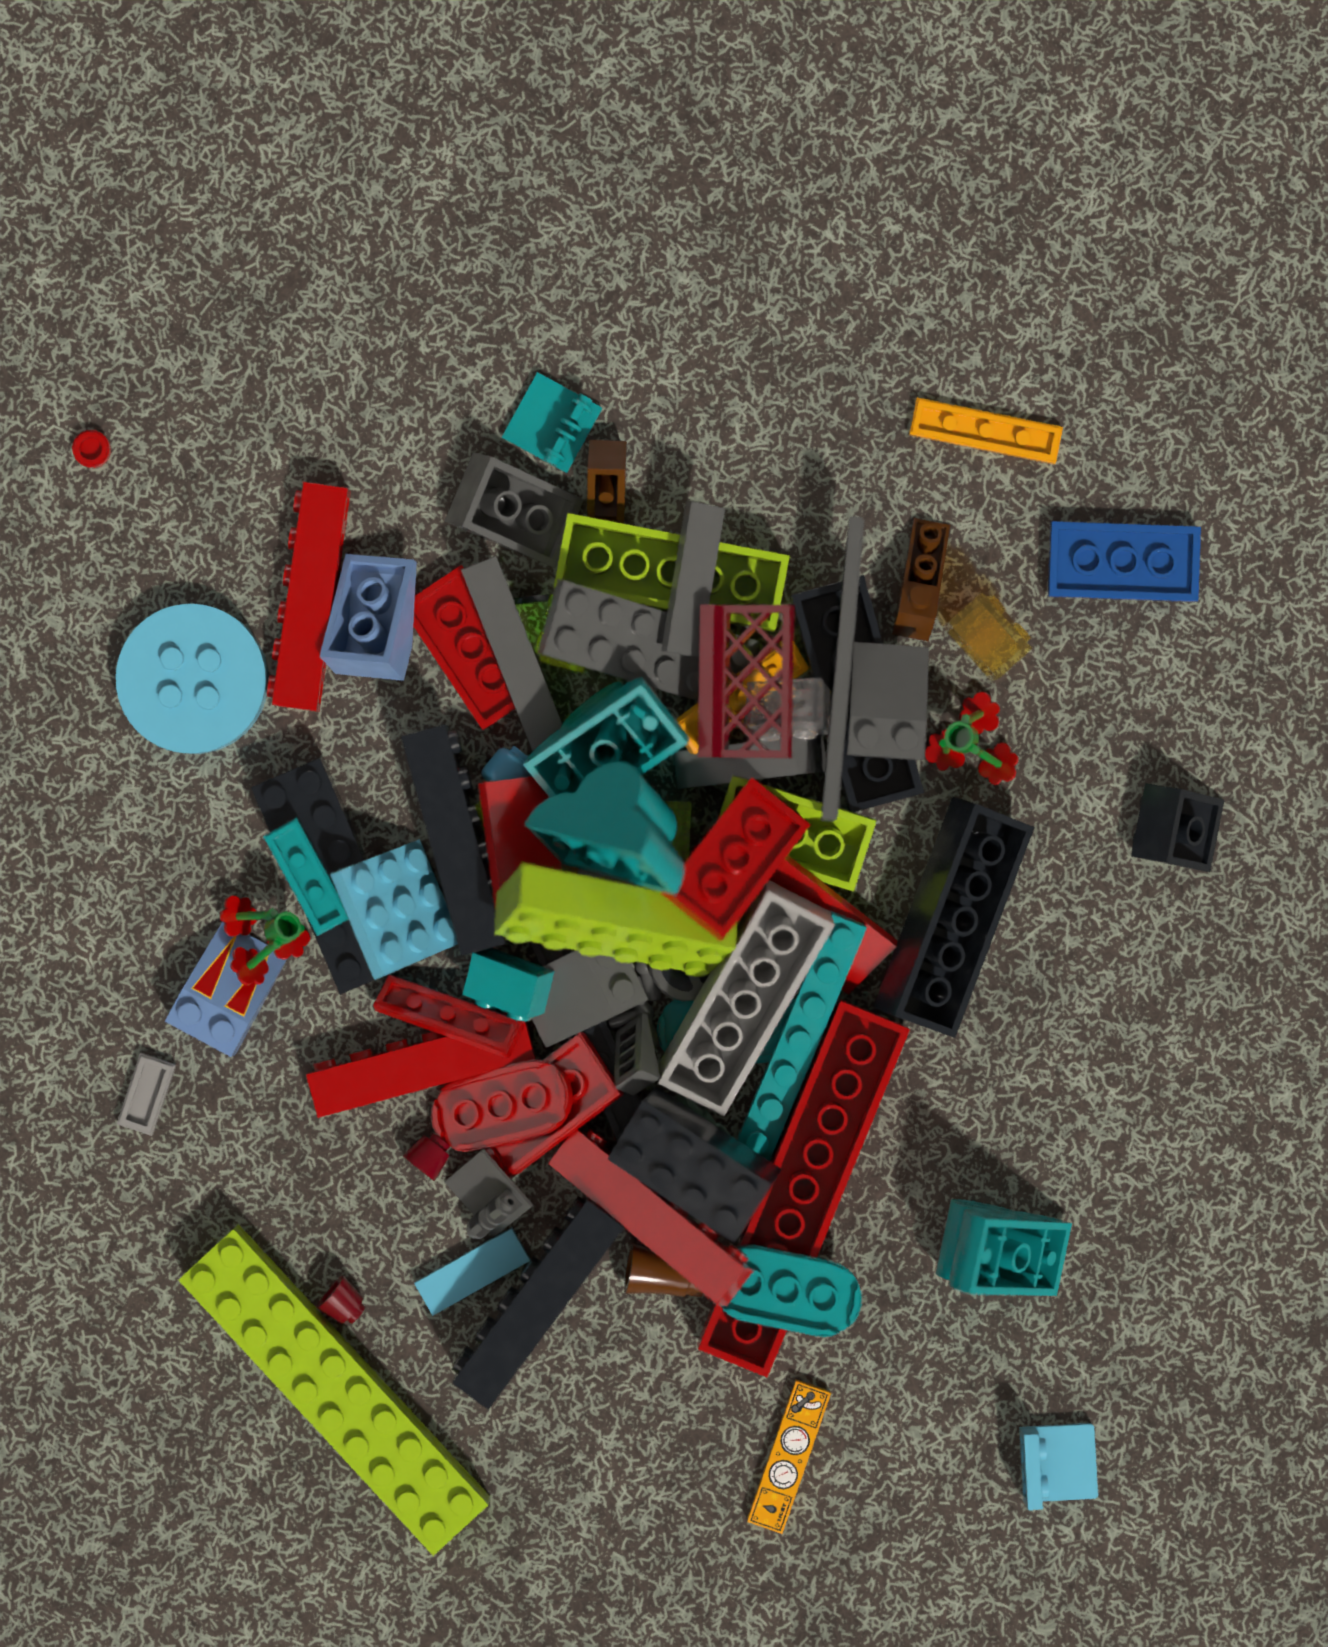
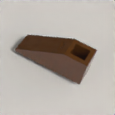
(921, 580)

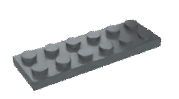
(621, 640)

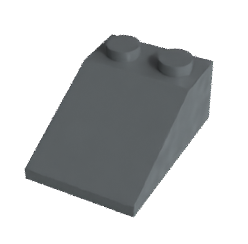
(512, 509)
(888, 701)
(585, 994)

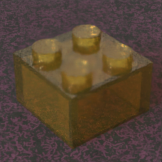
(988, 636)

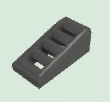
(636, 1071)

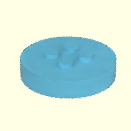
(192, 679)

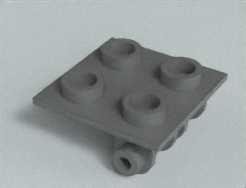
(487, 1195)

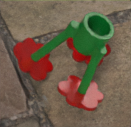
(963, 737)
(282, 930)

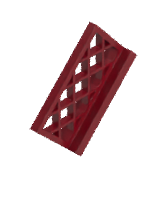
(716, 675)

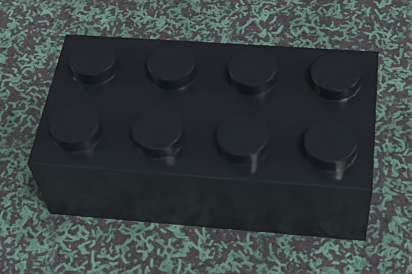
(694, 1164)

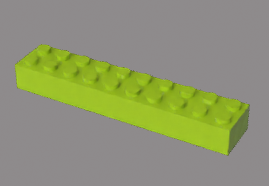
(335, 1389)

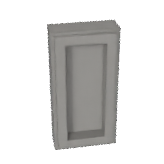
(146, 1094)

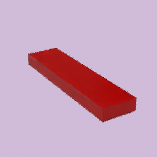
(448, 1016)

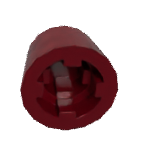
(428, 1155)
(342, 1301)

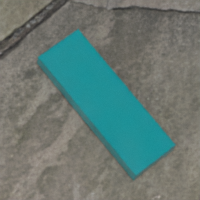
(306, 876)

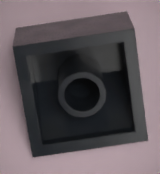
(1177, 827)

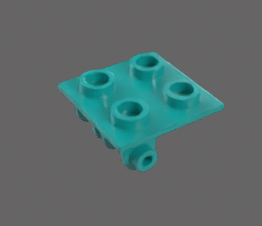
(552, 422)

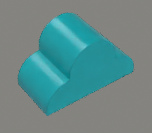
(609, 727)
(613, 829)
(1002, 1250)

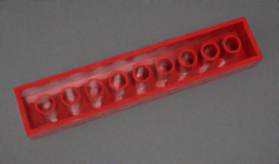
(815, 1162)

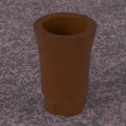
(652, 1275)

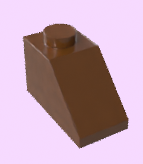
(606, 480)

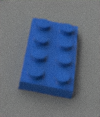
(1124, 561)

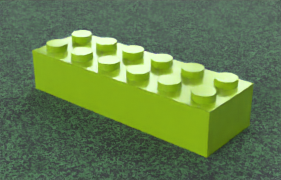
(641, 566)
(606, 921)

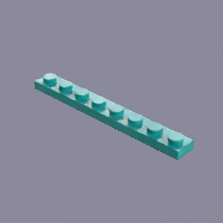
(800, 1037)

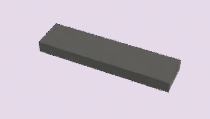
(692, 577)

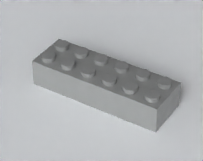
(744, 998)

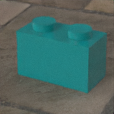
(508, 984)

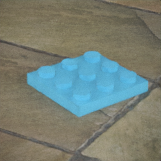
(396, 908)

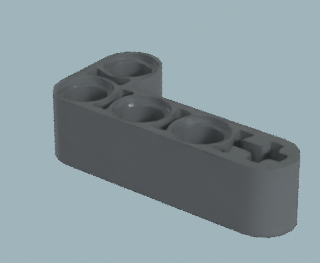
(696, 771)

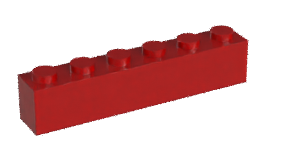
(310, 595)
(404, 1070)
(652, 1218)

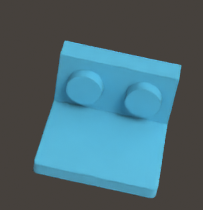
(1058, 1463)

